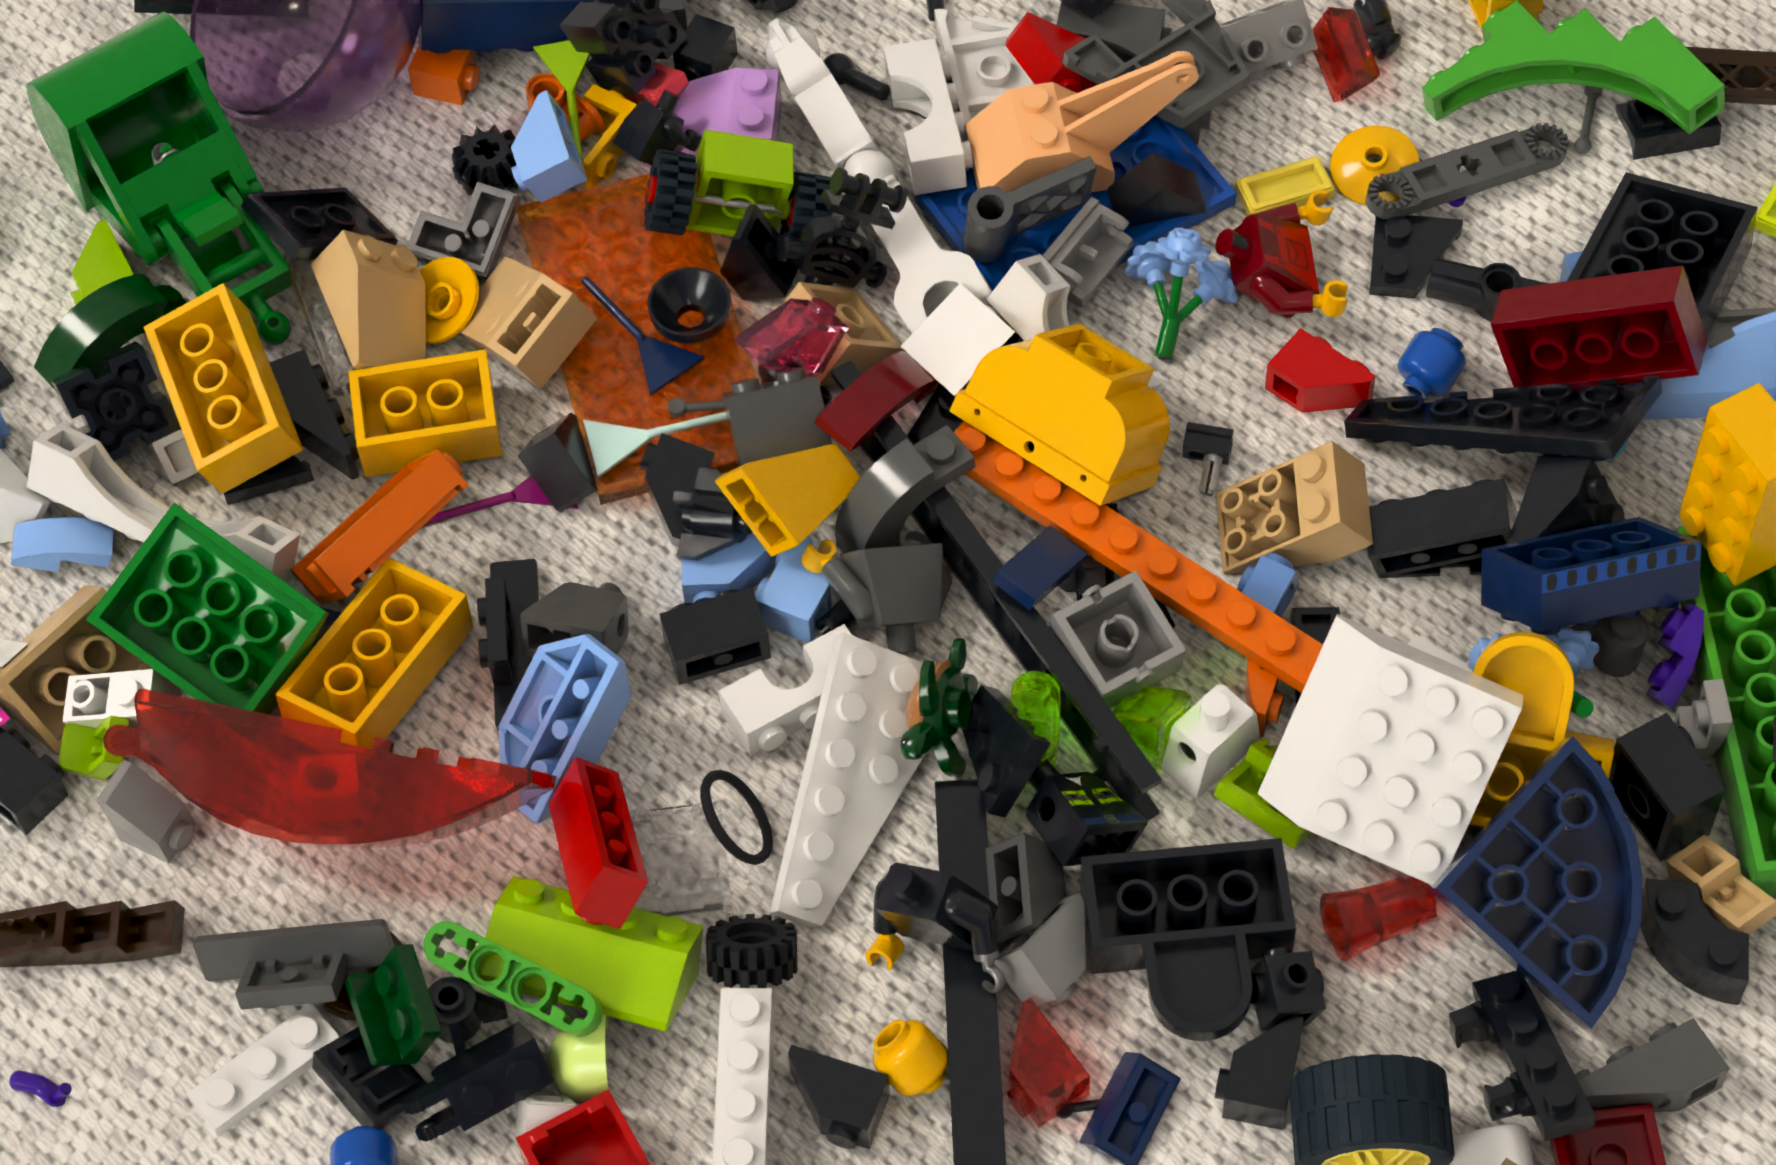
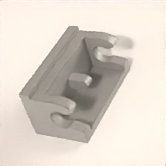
(1089, 249)

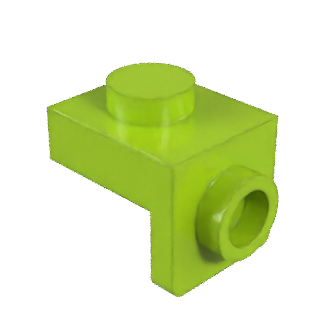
(84, 751)

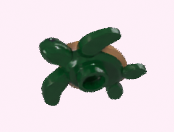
(938, 708)

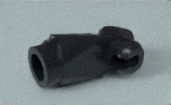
(1378, 27)

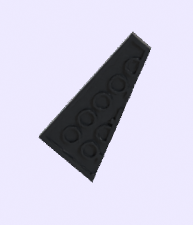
(1516, 419)

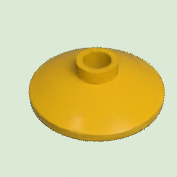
(1352, 170)
(449, 296)

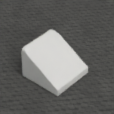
(539, 1109)

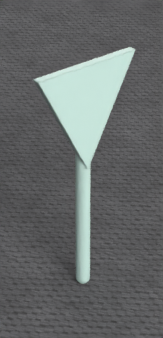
(614, 443)

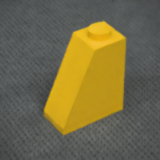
(789, 493)

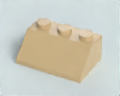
(60, 647)

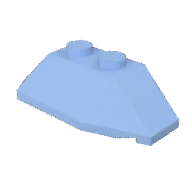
(563, 711)

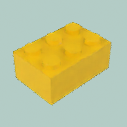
(423, 408)

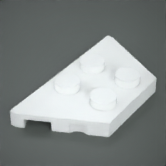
(978, 60)

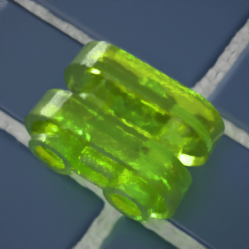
(1038, 701)

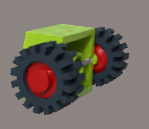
(723, 179)

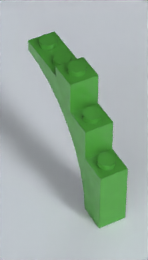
(1580, 51)

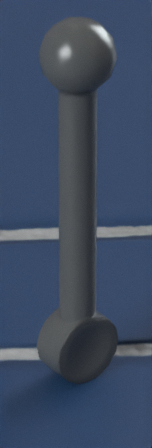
(1583, 144)
(678, 407)

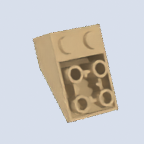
(527, 321)
(1300, 509)

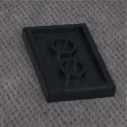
(312, 218)

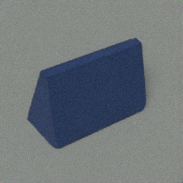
(1130, 1109)

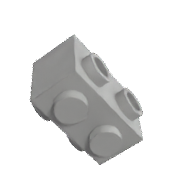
(1272, 37)

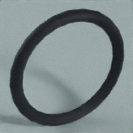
(716, 826)

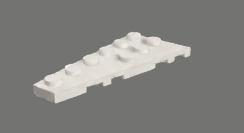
(848, 776)

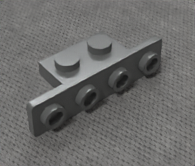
(292, 962)

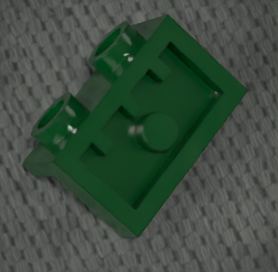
(394, 1009)

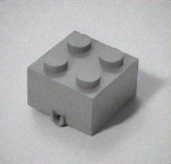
(1119, 638)

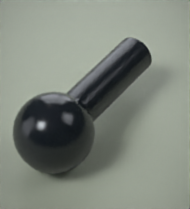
(844, 72)

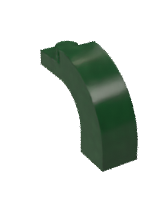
(104, 324)

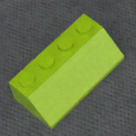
(632, 970)

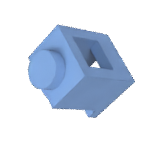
(1270, 582)

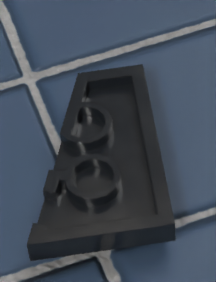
(1001, 749)

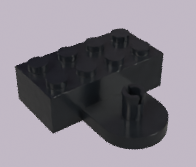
(1191, 925)

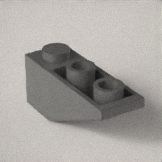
(1666, 1072)

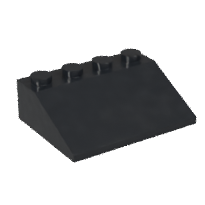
(1672, 226)

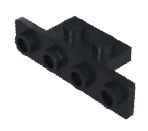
(508, 593)

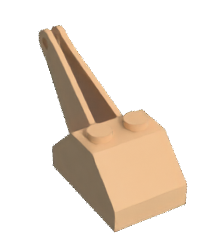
(1051, 127)

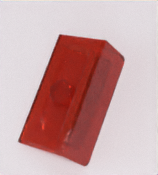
(1343, 53)

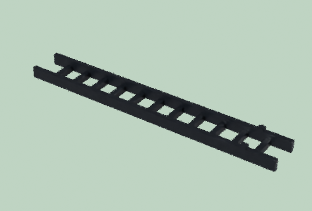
(1024, 631)

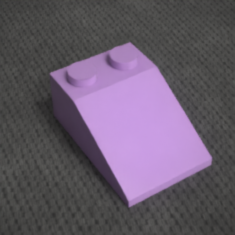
(732, 102)

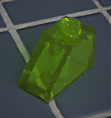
(1150, 719)

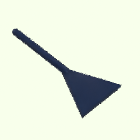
(660, 360)

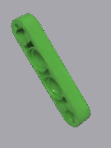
(511, 981)

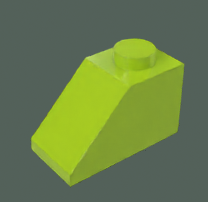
(99, 263)

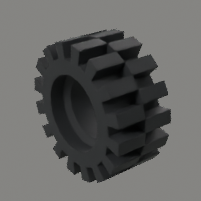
(751, 951)

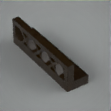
(1740, 70)

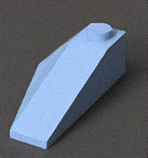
(1723, 372)

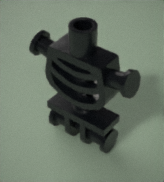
(830, 237)

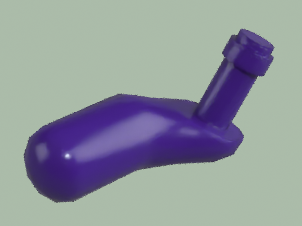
(40, 1086)

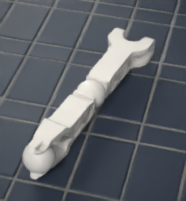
(924, 268)

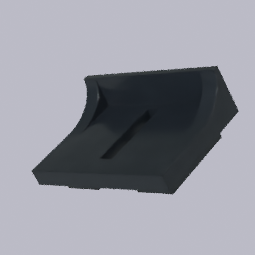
(1653, 136)
(375, 1099)

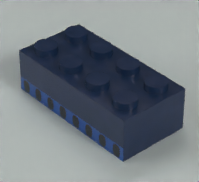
(1590, 574)

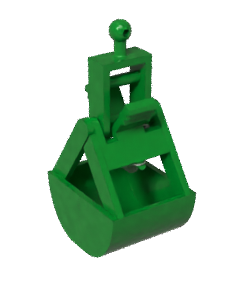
(161, 161)

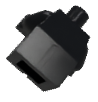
(655, 128)

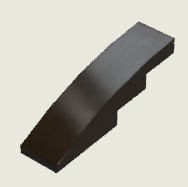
(90, 934)

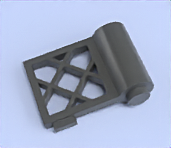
(999, 215)

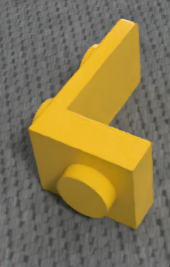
(604, 156)

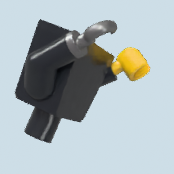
(936, 910)

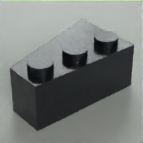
(1440, 529)

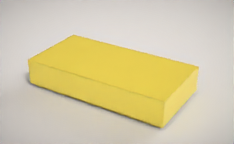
(1283, 185)

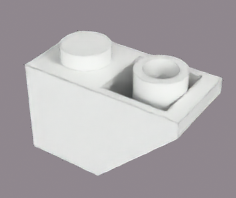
(97, 696)

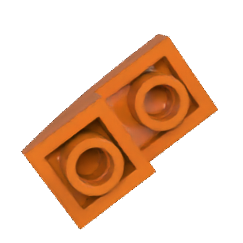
(1263, 695)

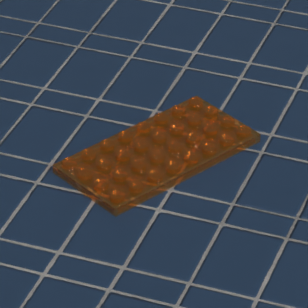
(605, 238)

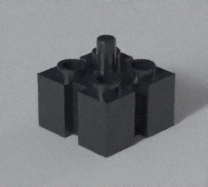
(623, 40)
(117, 401)

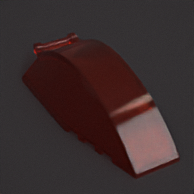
(308, 787)

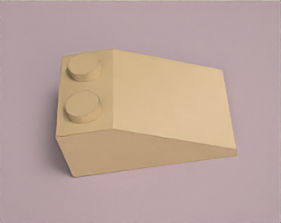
(374, 299)

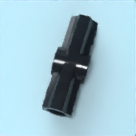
(1474, 285)

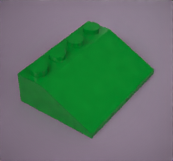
(208, 616)

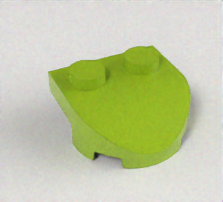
(1240, 792)

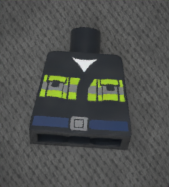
(1081, 815)

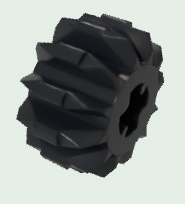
(485, 160)

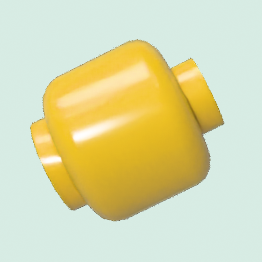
(910, 1057)

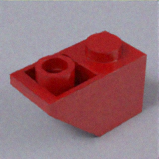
(1316, 376)

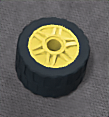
(1371, 1112)

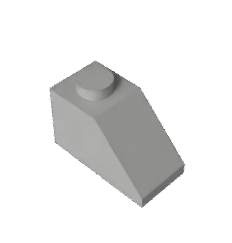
(146, 813)
(1049, 957)

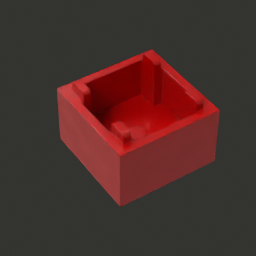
(583, 1136)

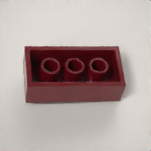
(1601, 329)

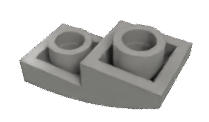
(1707, 718)

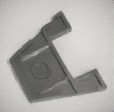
(1214, 54)

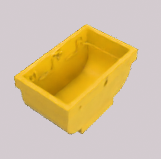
(1078, 405)

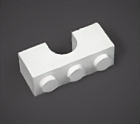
(768, 714)

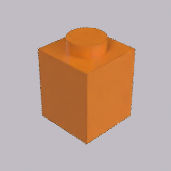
(444, 75)

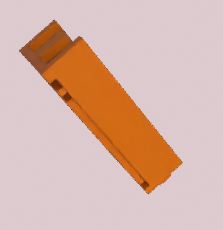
(379, 526)

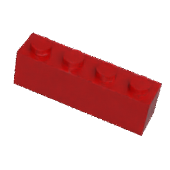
(597, 844)

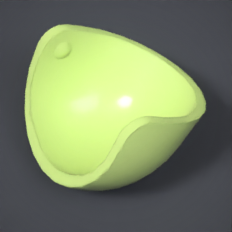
(580, 1063)

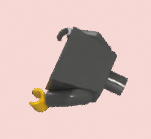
(887, 585)

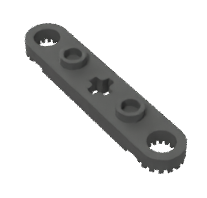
(1440, 181)

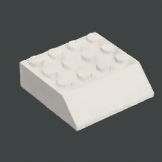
(1389, 750)

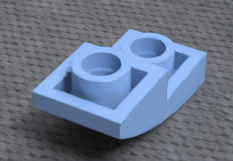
(48, 541)

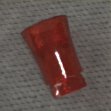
(1375, 914)

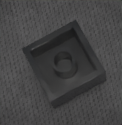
(1665, 785)

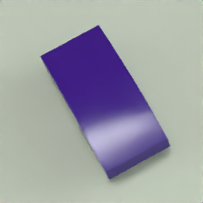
(1683, 639)

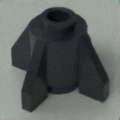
(709, 518)
(462, 1010)

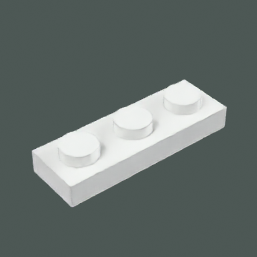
(261, 1069)

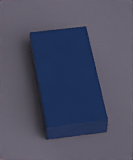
(1039, 567)

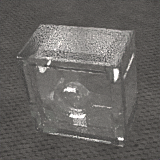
(683, 863)

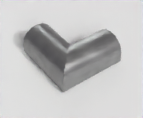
(474, 240)

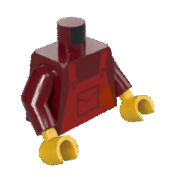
(1275, 259)

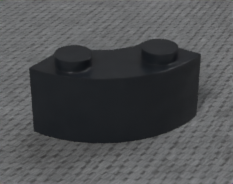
(1692, 942)

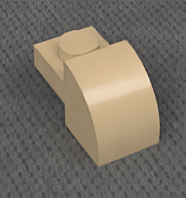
(1721, 886)

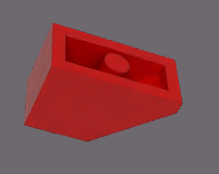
(1040, 52)

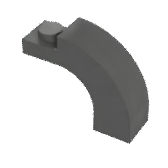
(896, 486)

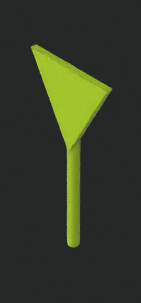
(567, 68)

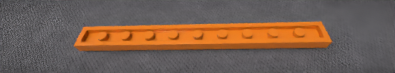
(1127, 548)

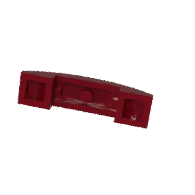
(875, 397)

